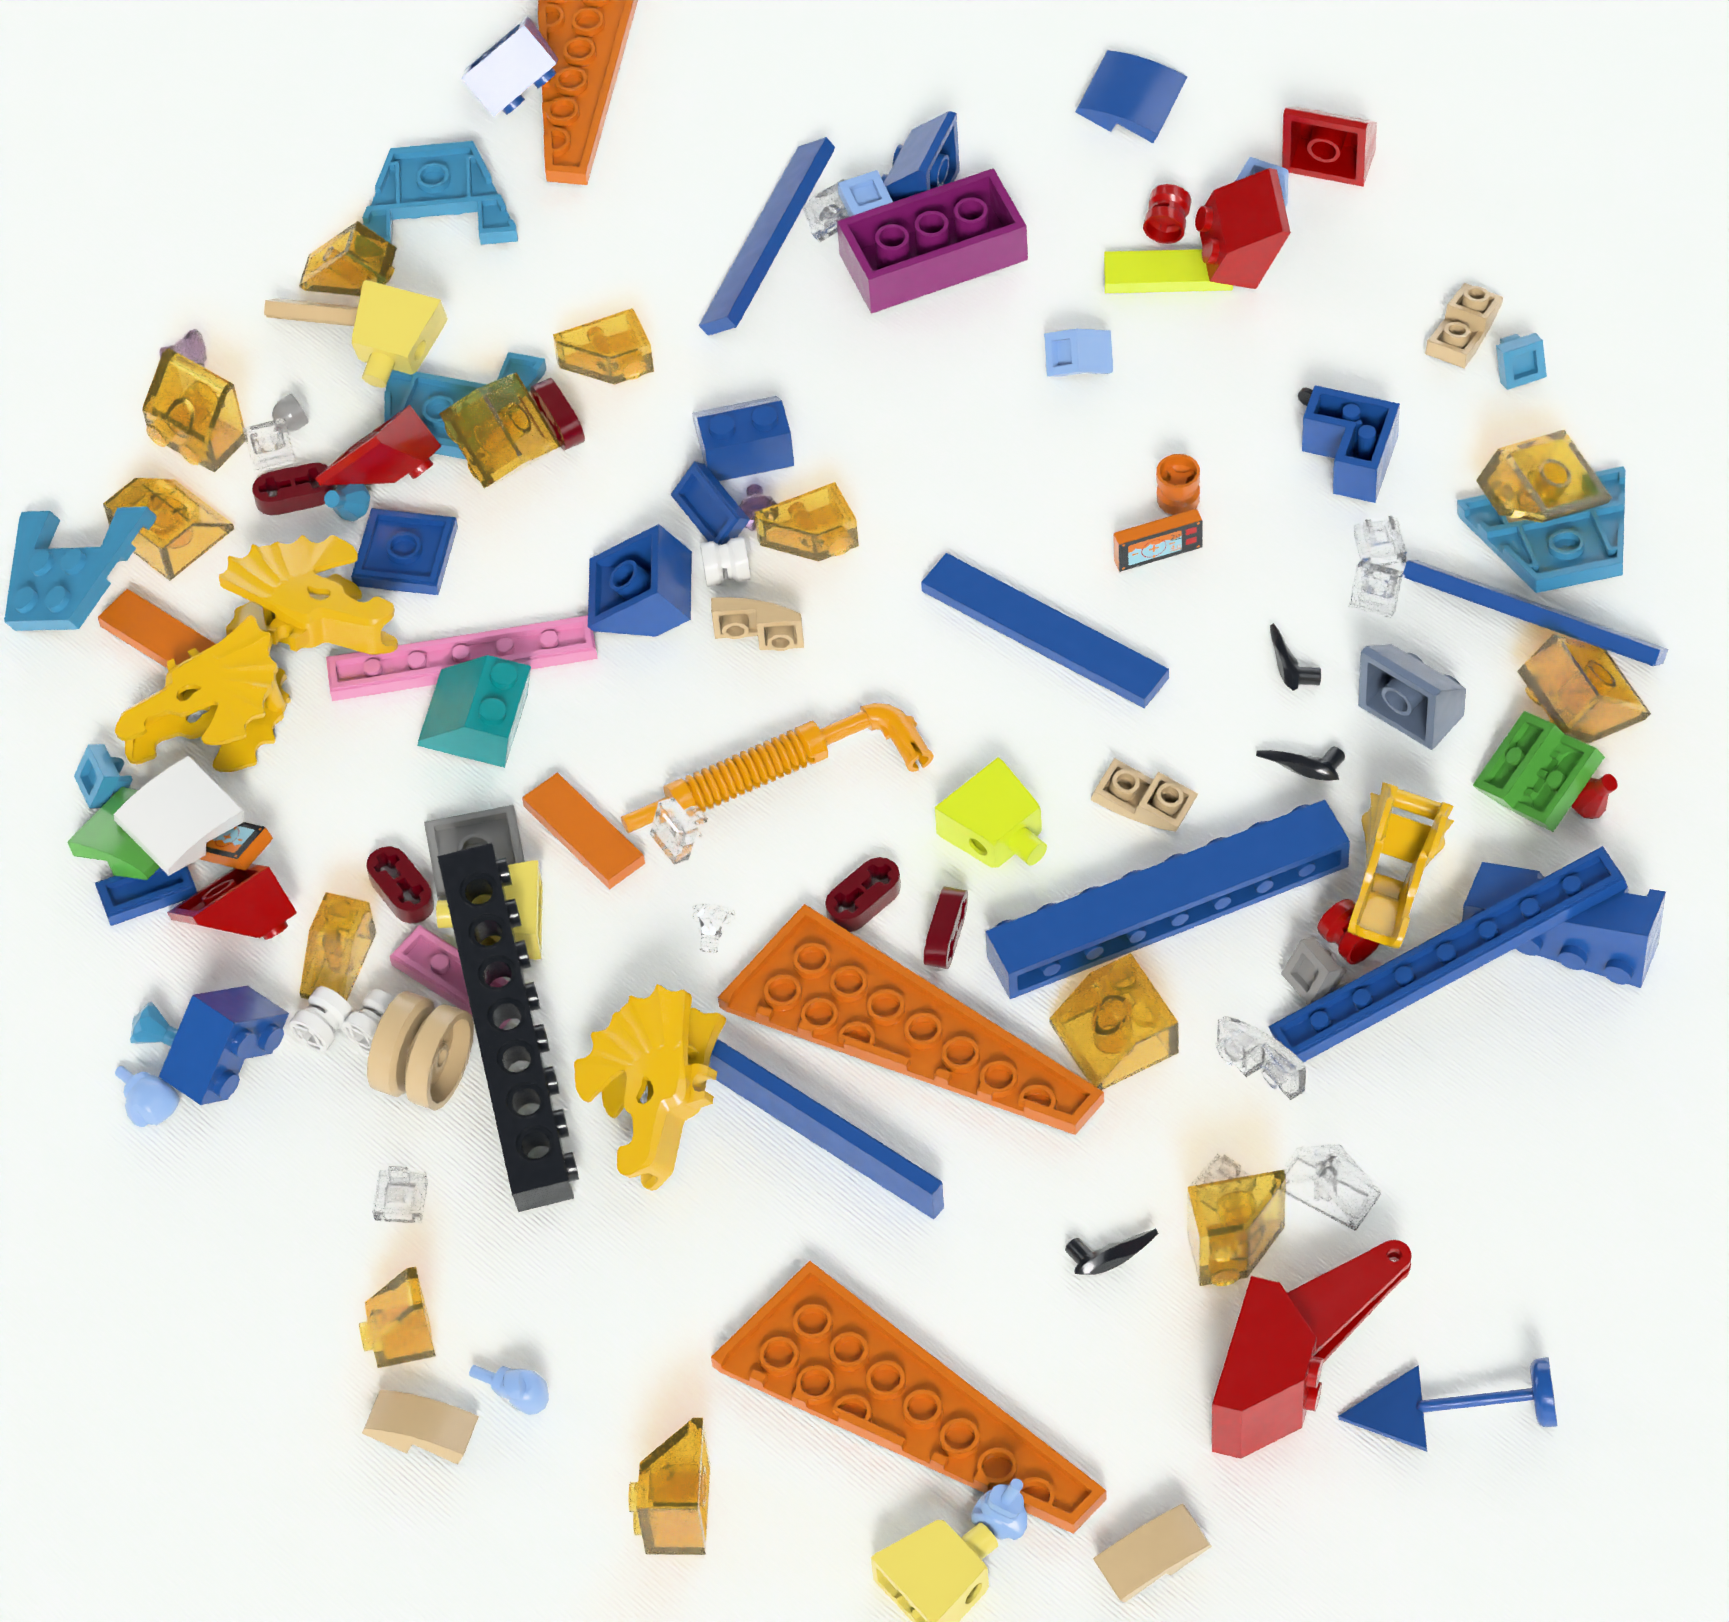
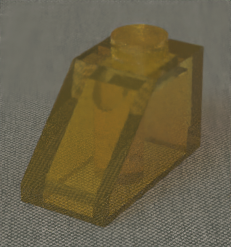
(347, 261)
(606, 349)
(809, 525)
(337, 945)
(398, 1322)

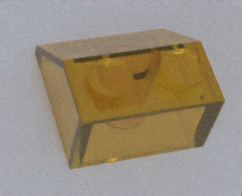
(193, 412)
(499, 430)
(1541, 479)
(183, 524)
(1581, 689)
(1116, 1024)
(1234, 1224)
(673, 1494)

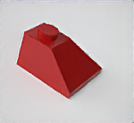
(385, 454)
(239, 903)

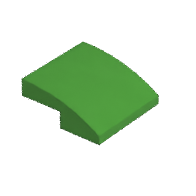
(1538, 771)
(106, 841)

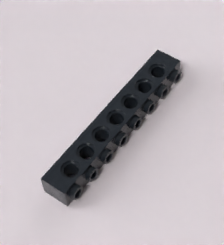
(531, 1180)

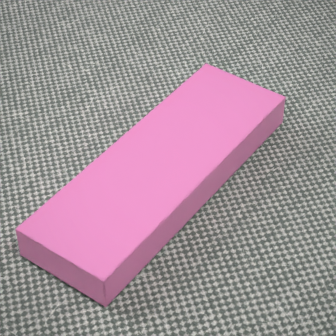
(436, 966)

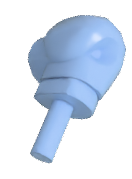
(147, 1097)
(521, 1387)
(1002, 1511)

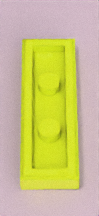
(1157, 272)

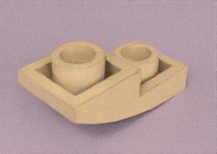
(1465, 325)
(775, 625)
(1150, 801)
(416, 1420)
(1151, 1552)

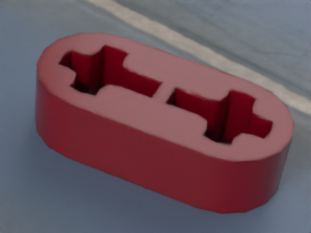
(558, 413)
(292, 487)
(407, 879)
(859, 890)
(945, 927)

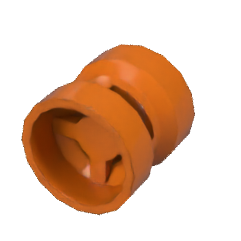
(1178, 484)

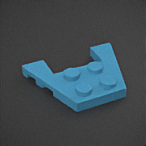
(438, 183)
(433, 394)
(1558, 551)
(65, 584)

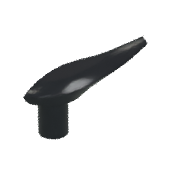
(1288, 665)
(1308, 766)
(1109, 1256)

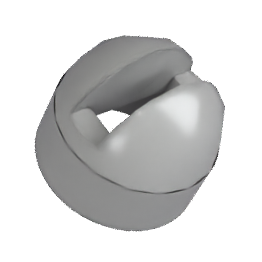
(292, 412)

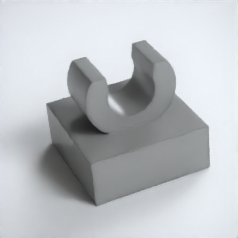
(1312, 970)

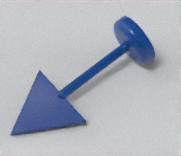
(1399, 1408)

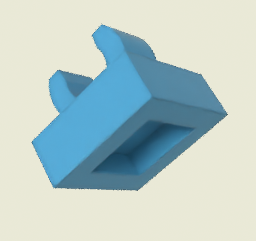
(1520, 360)
(99, 775)

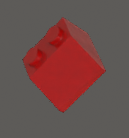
(1328, 145)
(1243, 229)

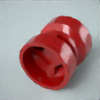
(1167, 213)
(1334, 929)

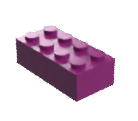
(932, 240)

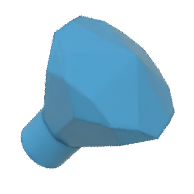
(348, 501)
(151, 1027)

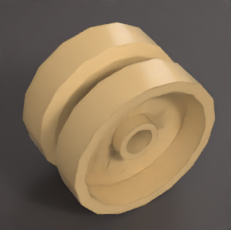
(420, 1050)

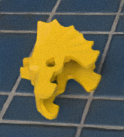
(303, 606)
(228, 680)
(1385, 902)
(657, 1046)

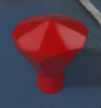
(1594, 797)

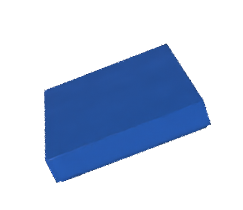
(404, 551)

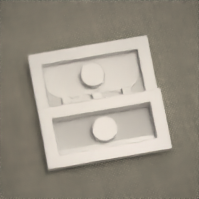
(178, 815)

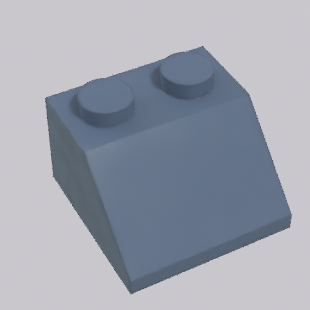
(1409, 694)

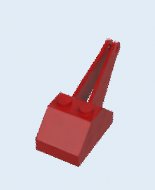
(1285, 1340)

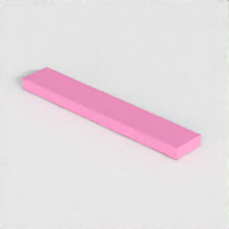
(421, 662)

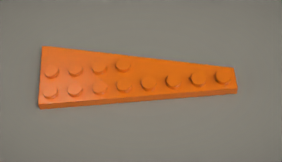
(589, 49)
(862, 1003)
(862, 1373)

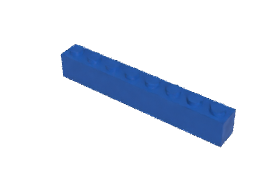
(1167, 898)

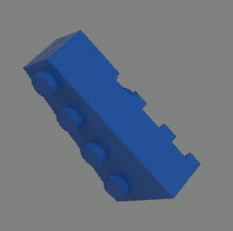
(1607, 939)

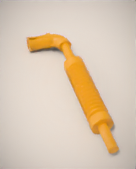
(782, 756)

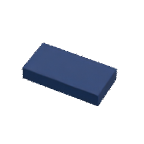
(709, 505)
(131, 897)

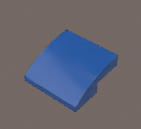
(1131, 94)

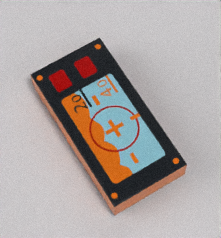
(1158, 540)
(238, 846)

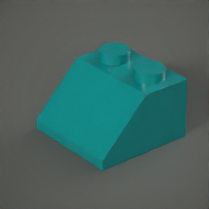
(477, 709)

